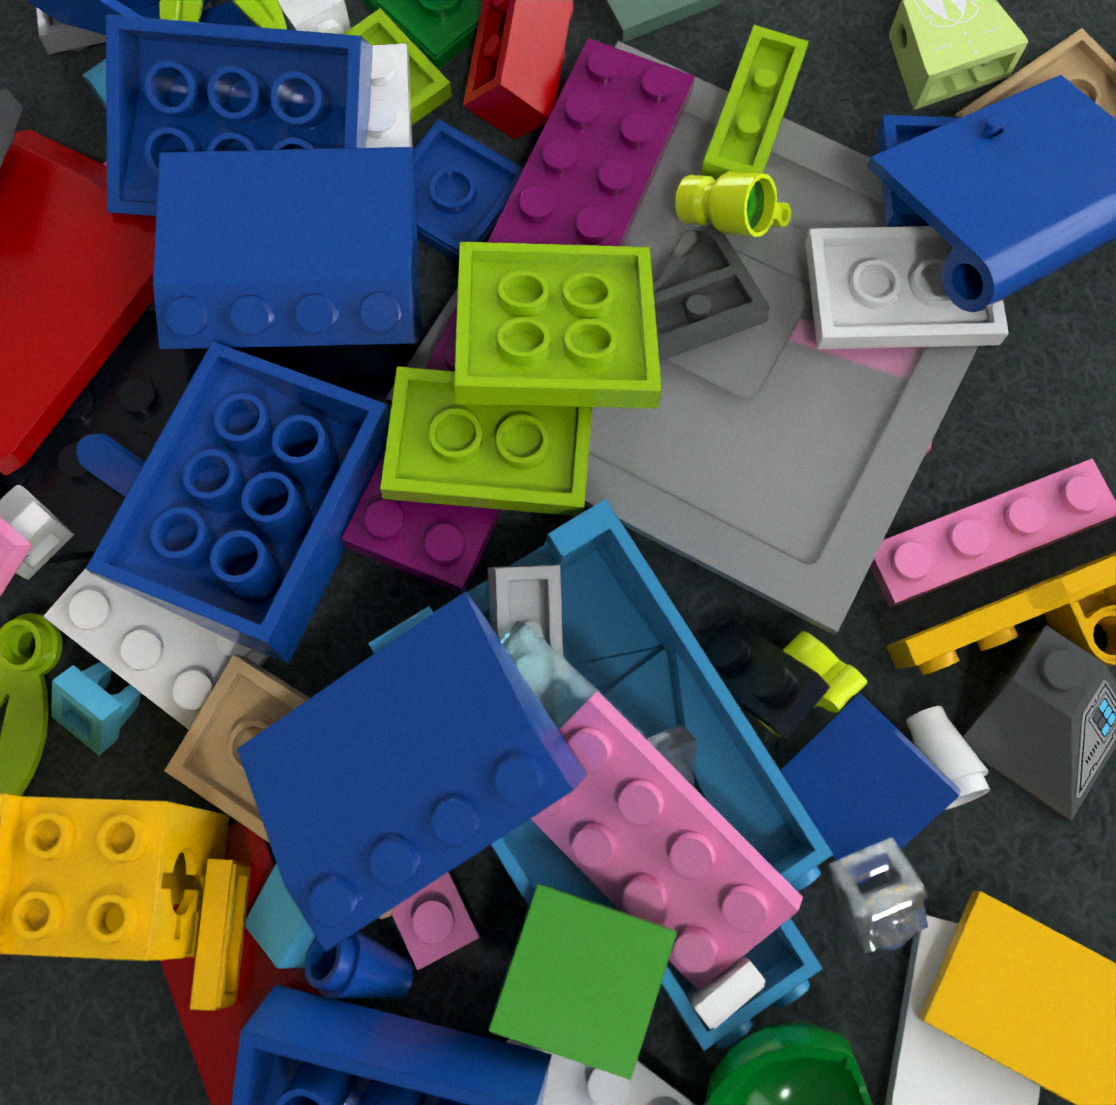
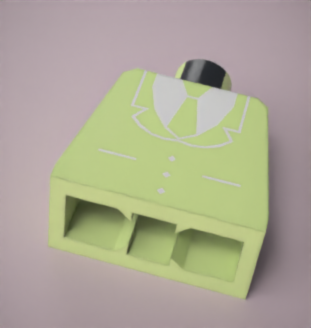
(953, 46)

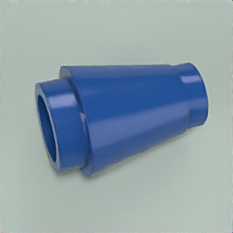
(358, 970)

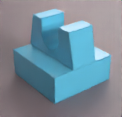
(87, 709)

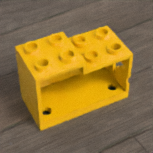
(104, 876)

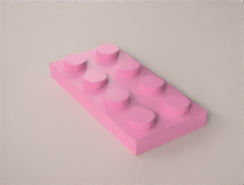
(663, 847)

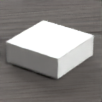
(726, 992)

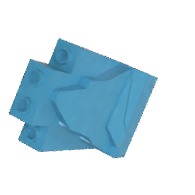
(651, 667)

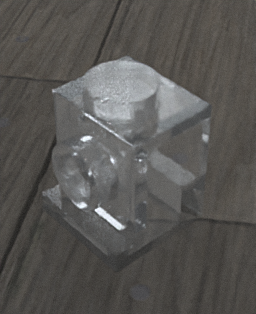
(888, 913)

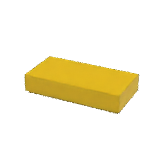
(221, 935)

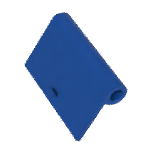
(1011, 189)

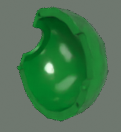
(789, 1067)

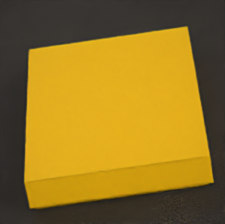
(1029, 1001)

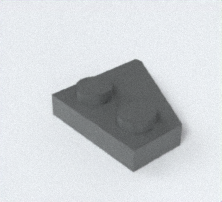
(705, 297)

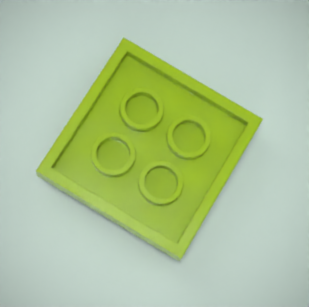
(556, 326)

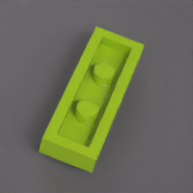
(755, 103)

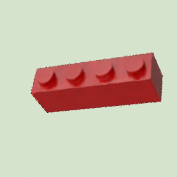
(517, 63)

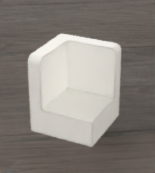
(36, 525)

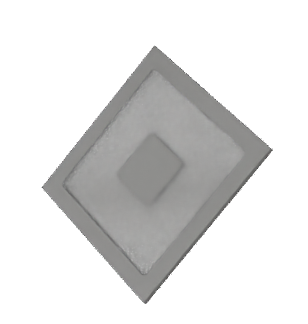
(763, 447)

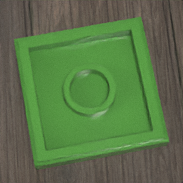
(582, 980)

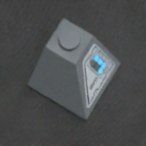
(1048, 721)

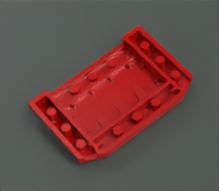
(67, 285)

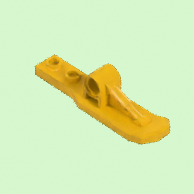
(1069, 601)

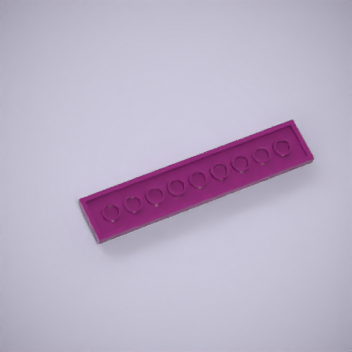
(573, 191)

